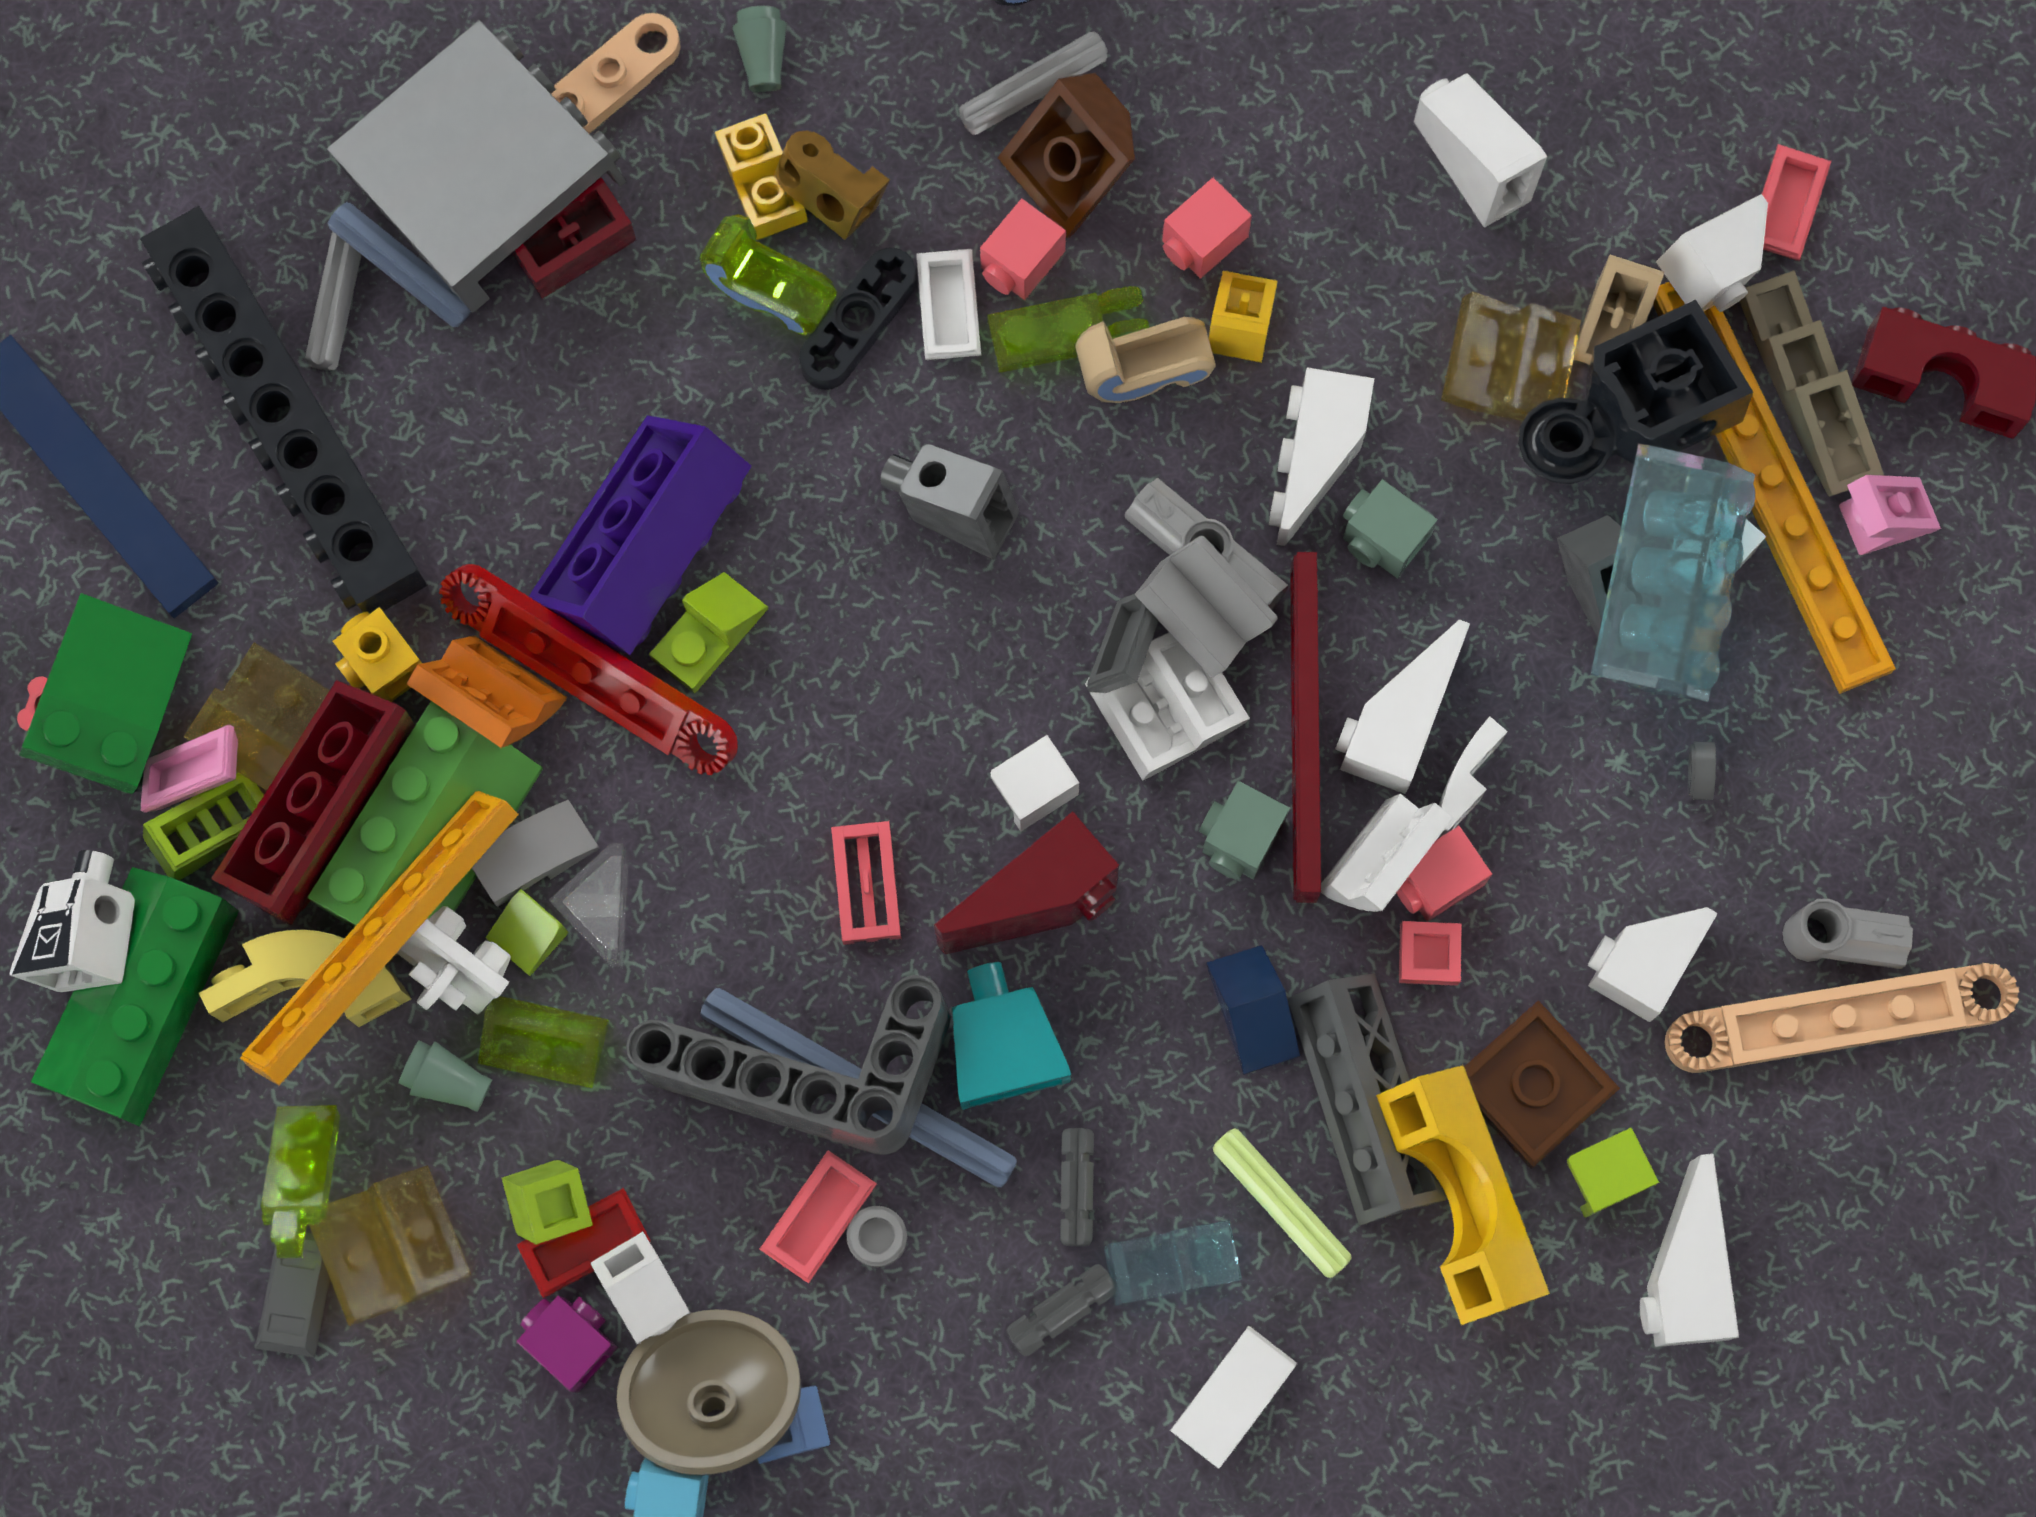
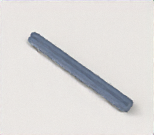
(929, 1127)

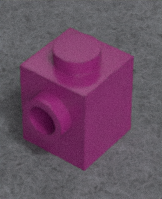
(567, 1340)

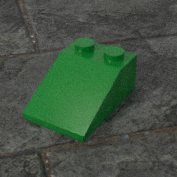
(106, 694)

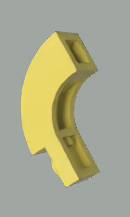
(286, 962)

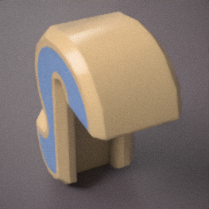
(1144, 360)

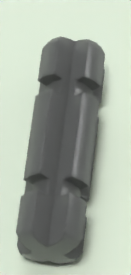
(1077, 1187)
(1061, 1310)

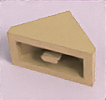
(1618, 303)

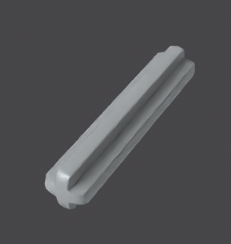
(1032, 83)
(333, 305)

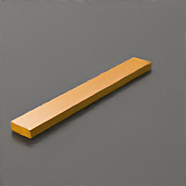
(1797, 530)

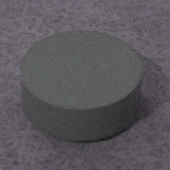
(1701, 770)

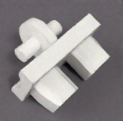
(450, 969)

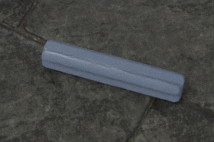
(398, 263)

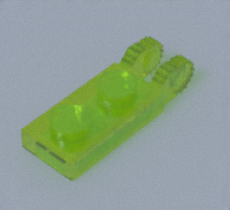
(1051, 329)

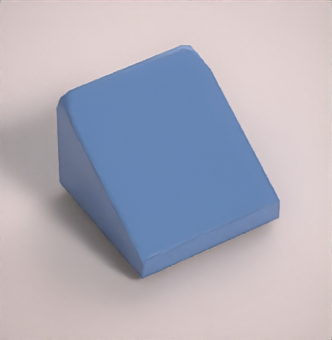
(806, 1431)

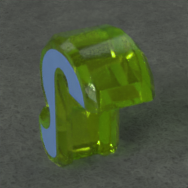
(765, 278)

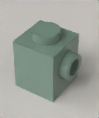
(1386, 528)
(1242, 831)

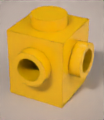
(375, 655)

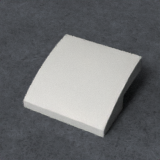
(1170, 709)
(1384, 854)

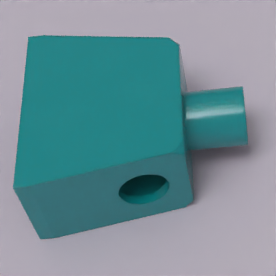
(1003, 1042)

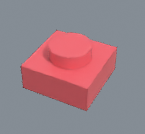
(1430, 953)

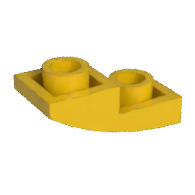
(752, 159)

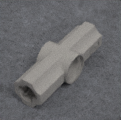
(1174, 523)

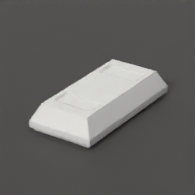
(948, 304)

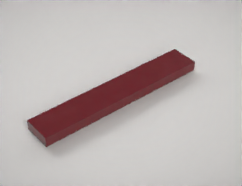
(1305, 728)

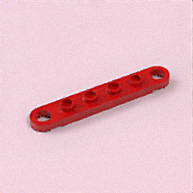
(588, 669)

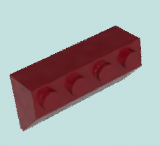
(314, 801)

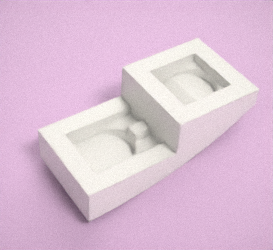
(1462, 789)
(1233, 1397)

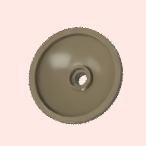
(704, 1366)

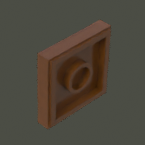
(1537, 1084)

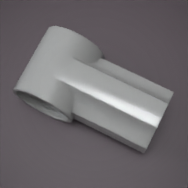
(1851, 935)

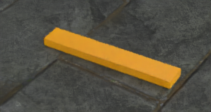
(378, 937)

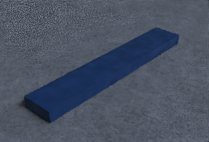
(99, 483)

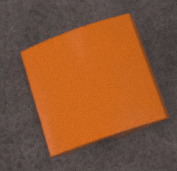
(487, 691)

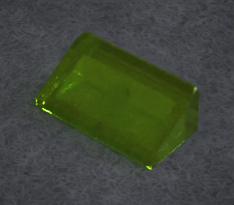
(542, 1041)

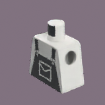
(77, 930)

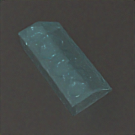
(1674, 573)

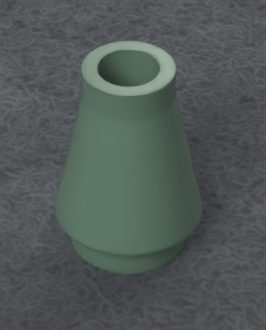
(761, 46)
(443, 1077)

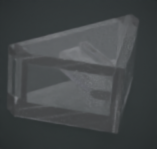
(597, 903)

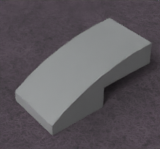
(532, 850)

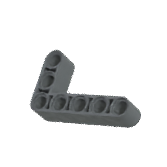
(804, 1082)

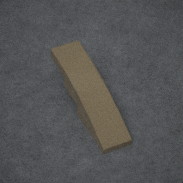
(1809, 383)

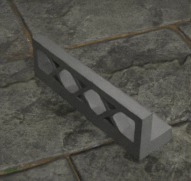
(1347, 1086)

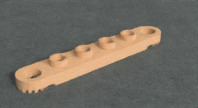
(618, 70)
(1842, 1017)

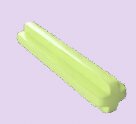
(1282, 1203)

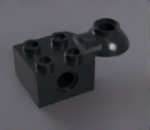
(1648, 386)

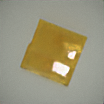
(1509, 357)
(268, 708)
(389, 1246)

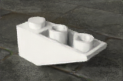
(1327, 437)

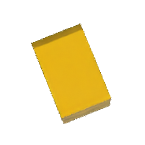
(1242, 316)

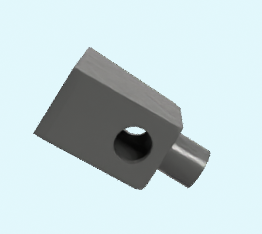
(954, 497)

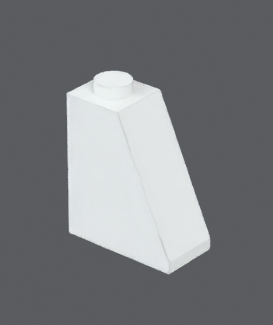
(1480, 147)

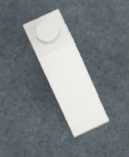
(1399, 717)
(1691, 1278)

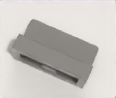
(1205, 604)

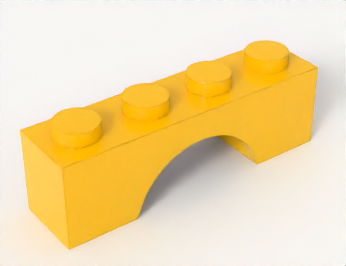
(1491, 1253)

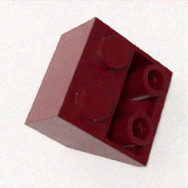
(575, 239)

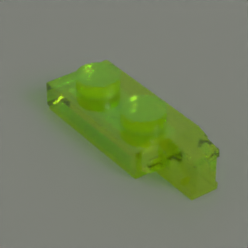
(299, 1173)

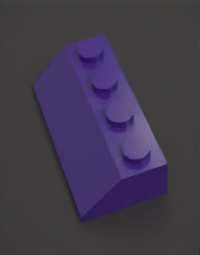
(641, 531)

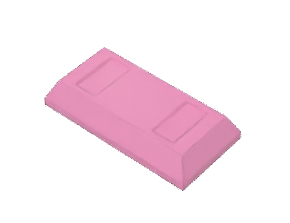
(189, 769)

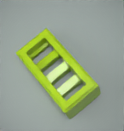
(177, 820)

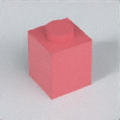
(1205, 229)
(1021, 250)
(1444, 876)

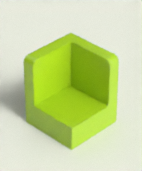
(1611, 1171)
(547, 1201)

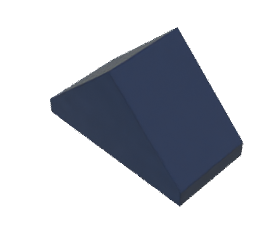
(1254, 1009)

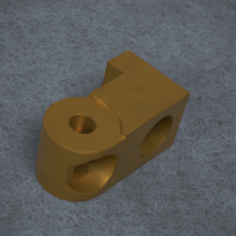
(828, 183)

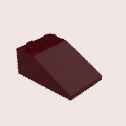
(1038, 891)

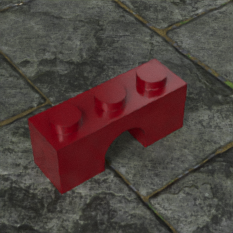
(1994, 377)

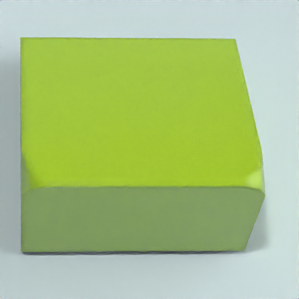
(527, 932)

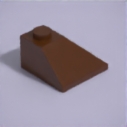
(1072, 149)

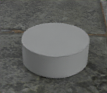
(877, 1236)

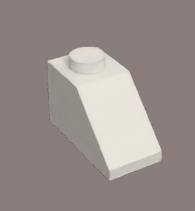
(1718, 256)
(1648, 960)

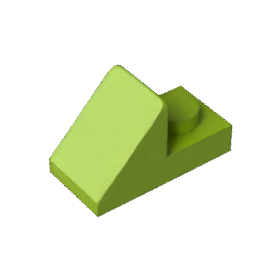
(708, 631)

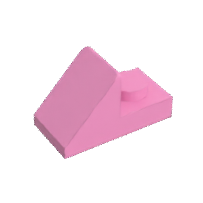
(1887, 511)

